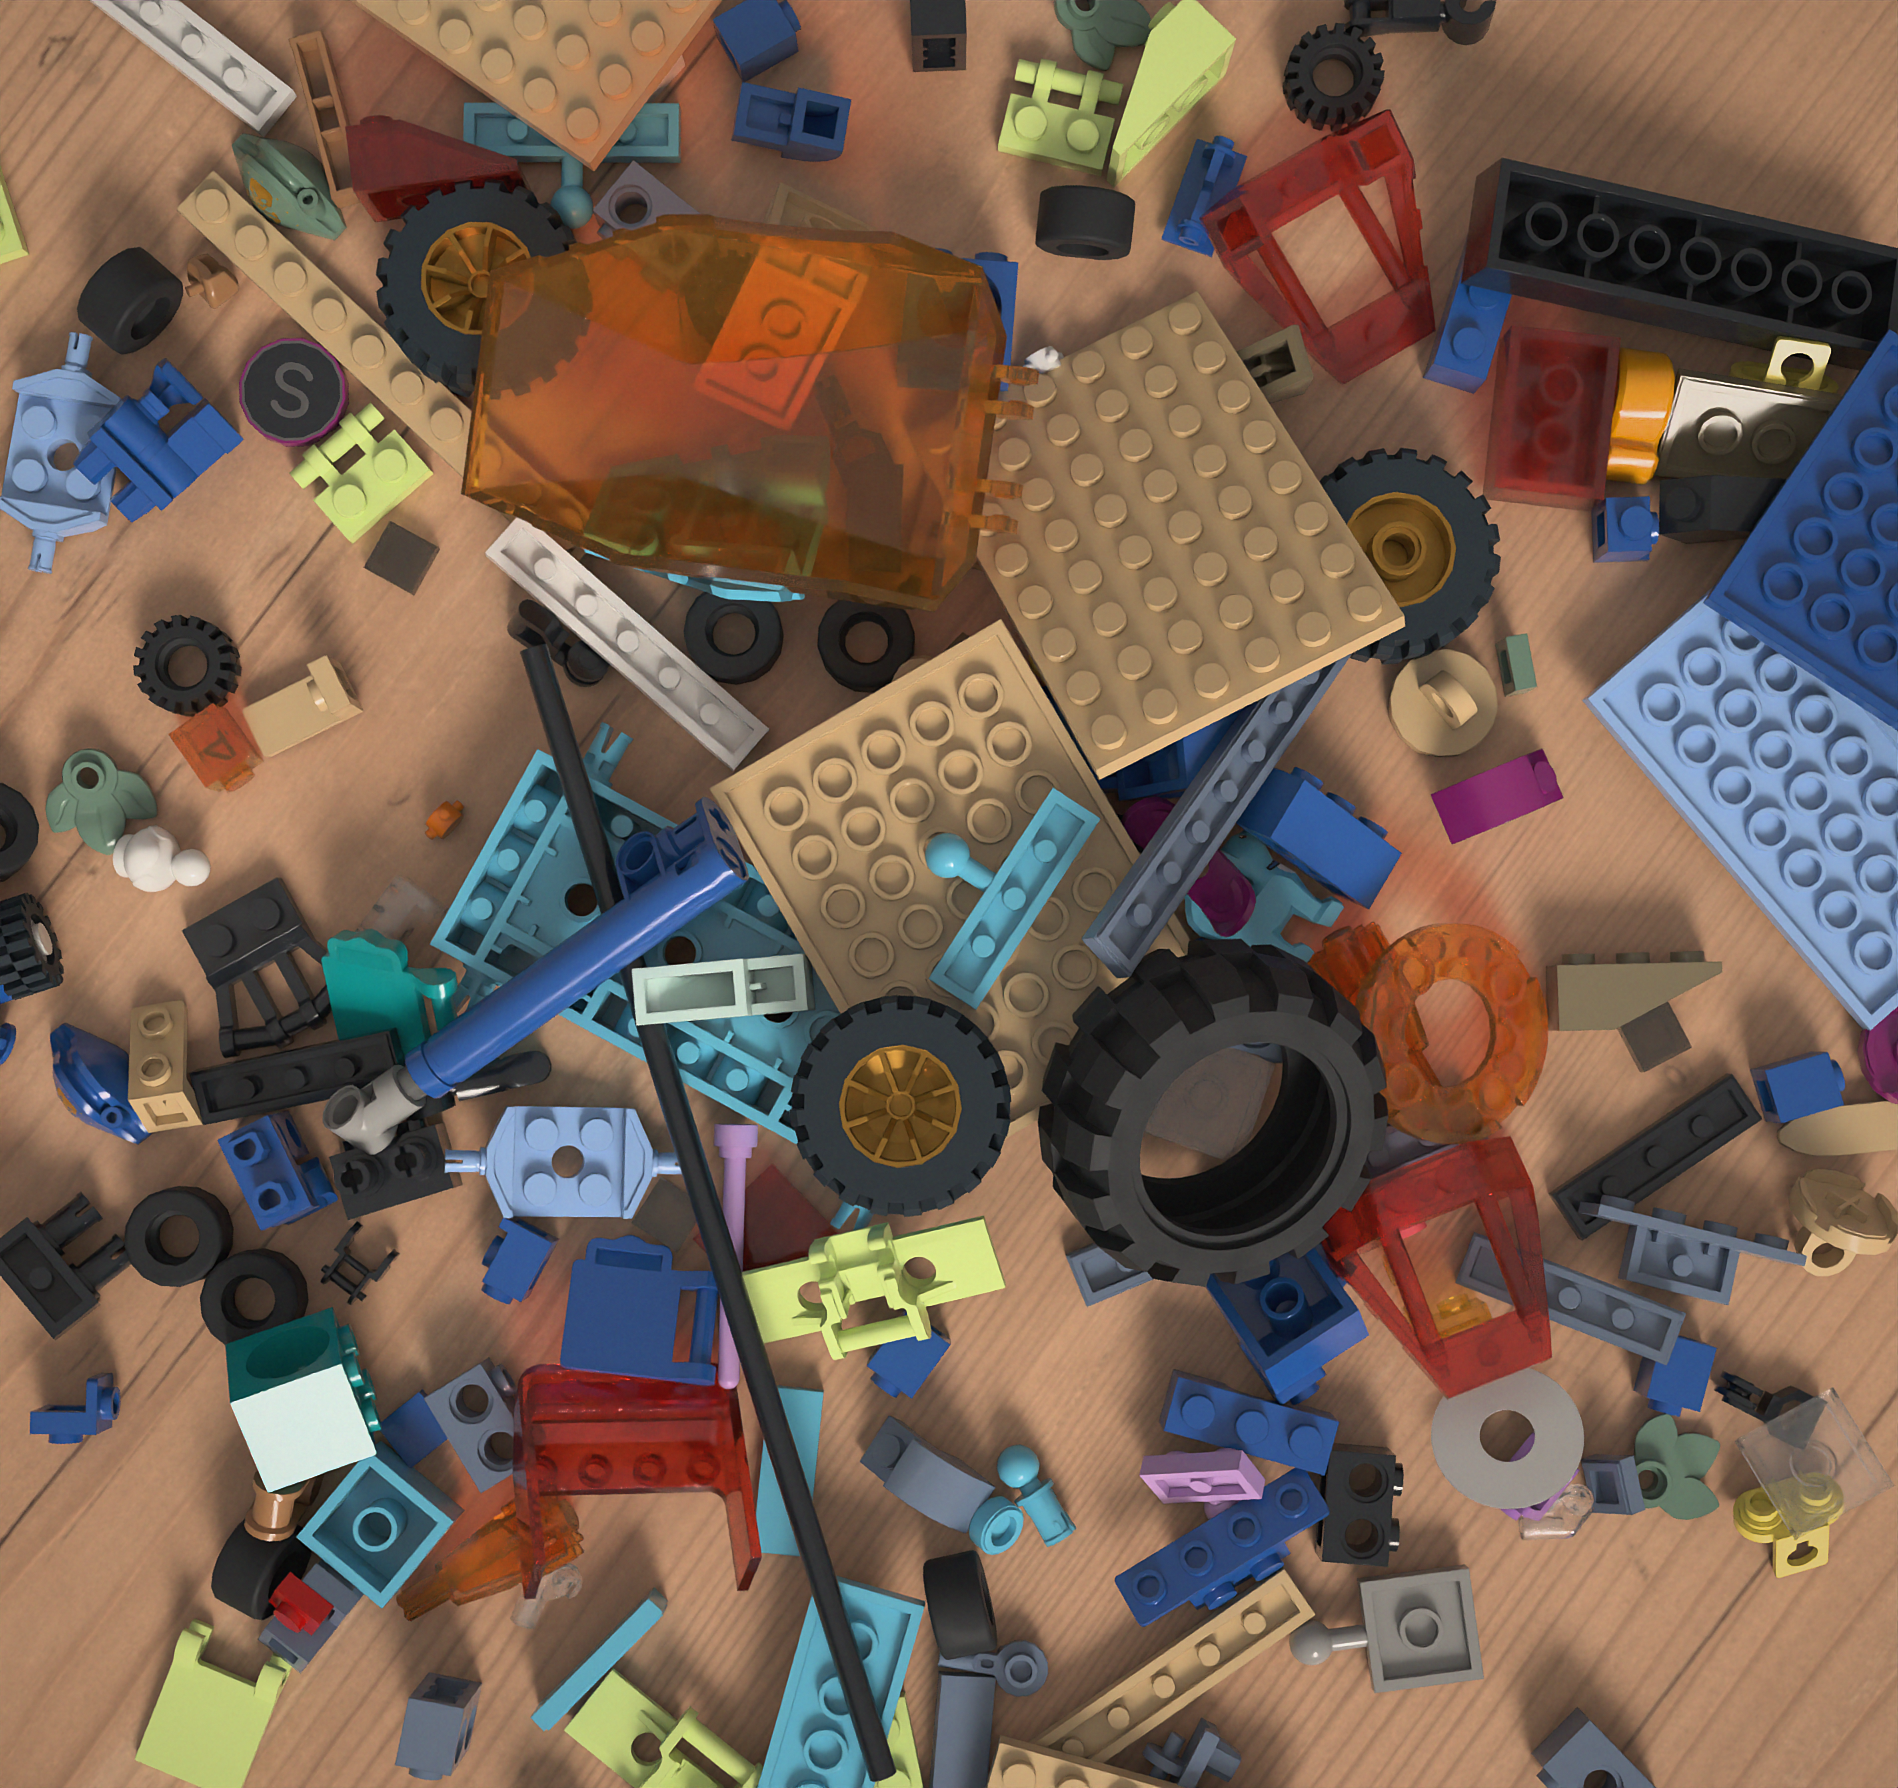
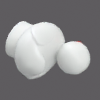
(155, 860)

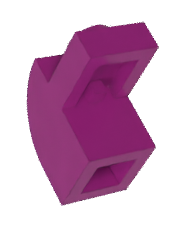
(1497, 796)

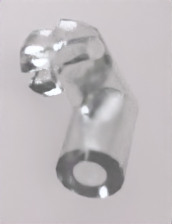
(560, 1583)

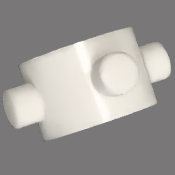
(1044, 360)

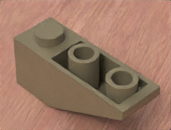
(1611, 995)

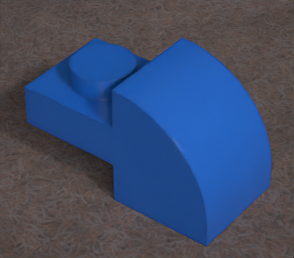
(799, 124)

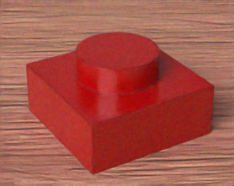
(299, 1605)

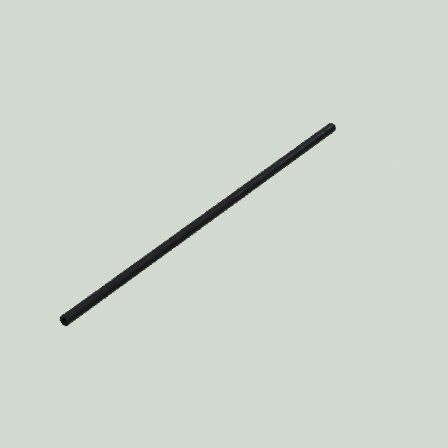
(715, 1237)

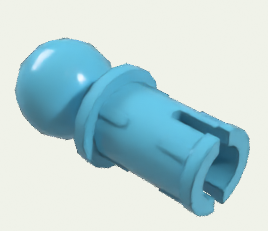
(1019, 1469)

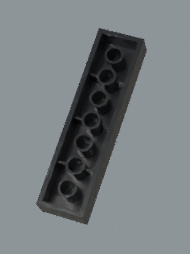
(1677, 263)

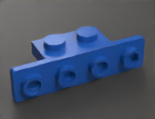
(1224, 1551)

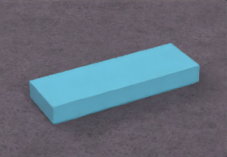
(804, 1415)
(600, 1660)

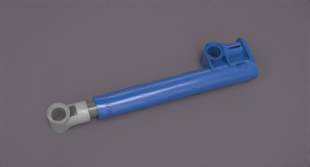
(664, 886)

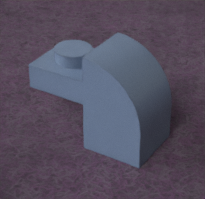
(926, 1476)
(301, 1647)

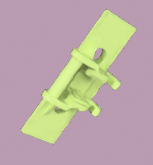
(869, 1266)
(622, 1712)

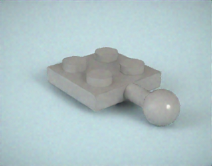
(1414, 1630)

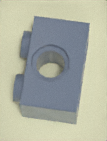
(1579, 1749)

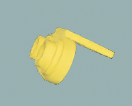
(1789, 376)
(1760, 1522)

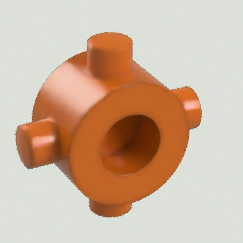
(444, 820)

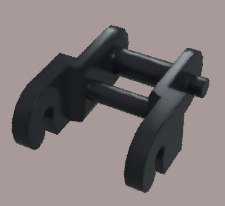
(344, 1283)

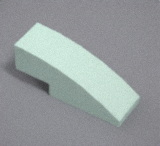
(723, 989)

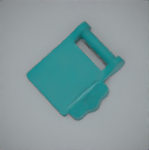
(378, 991)

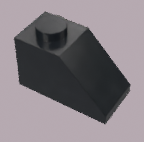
(1713, 506)

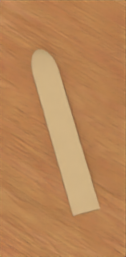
(1844, 1130)

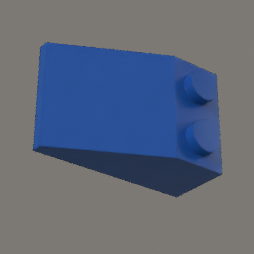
(1290, 1317)

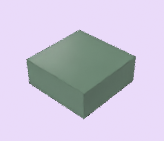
(1516, 665)

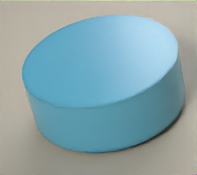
(996, 1525)

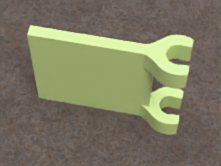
(208, 1717)

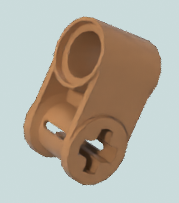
(277, 1513)

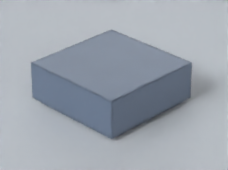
(1613, 1484)

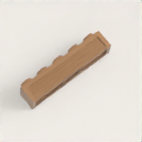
(326, 112)

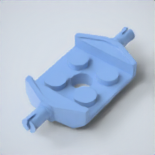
(50, 412)
(520, 1154)

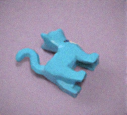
(1278, 897)

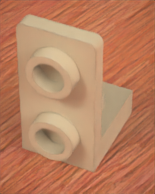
(303, 708)
(159, 1066)

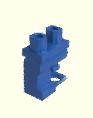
(154, 461)
(266, 1171)

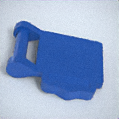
(627, 1313)

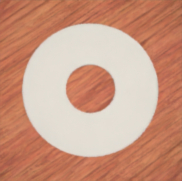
(1516, 1483)

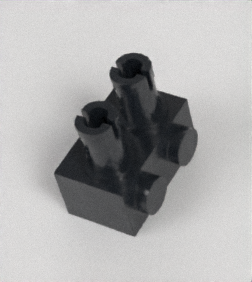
(398, 1174)
(42, 1280)

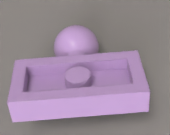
(1207, 1477)

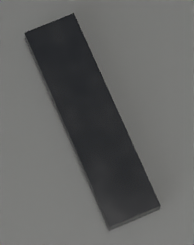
(293, 1075)
(1658, 1152)

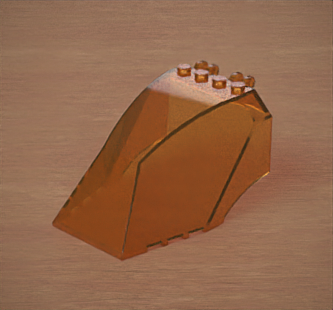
(749, 406)

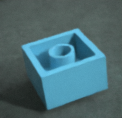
(380, 1524)

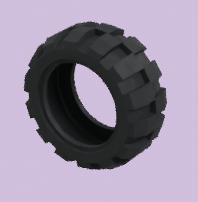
(1277, 1186)

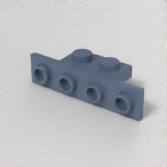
(1684, 1258)

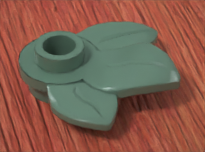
(1103, 27)
(101, 808)
(1676, 1467)

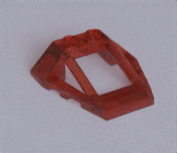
(1328, 168)
(1421, 1191)

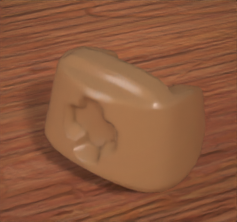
(210, 280)

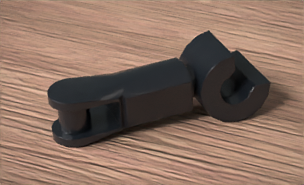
(1421, 16)
(495, 1077)

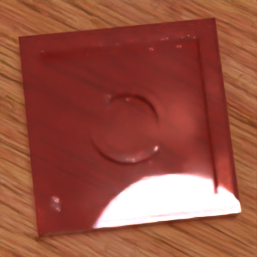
(777, 1222)

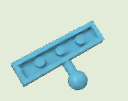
(649, 138)
(1010, 897)

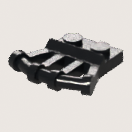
(246, 939)

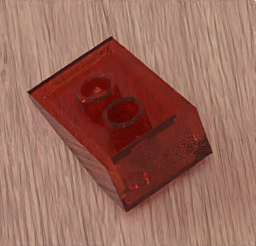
(401, 162)

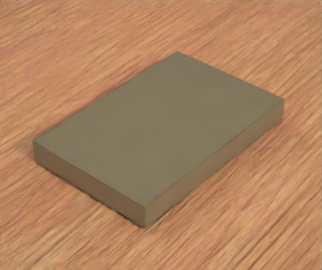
(1738, 426)

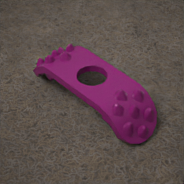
(1221, 894)

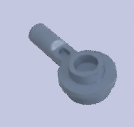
(1017, 1666)

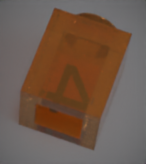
(217, 749)

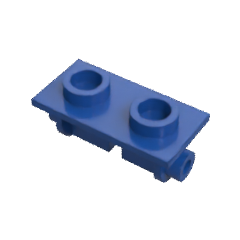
(1208, 177)

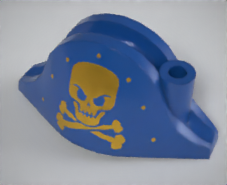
(93, 1082)

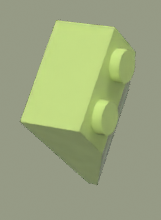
(1178, 67)

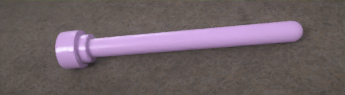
(734, 1145)

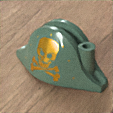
(288, 185)

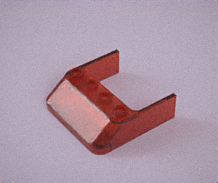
(627, 1437)

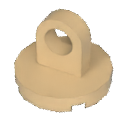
(1442, 703)
(1841, 1214)

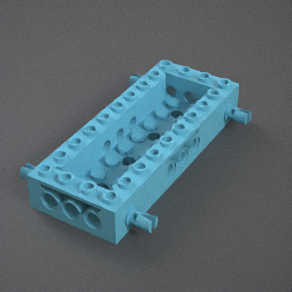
(519, 910)

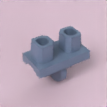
(1203, 1752)

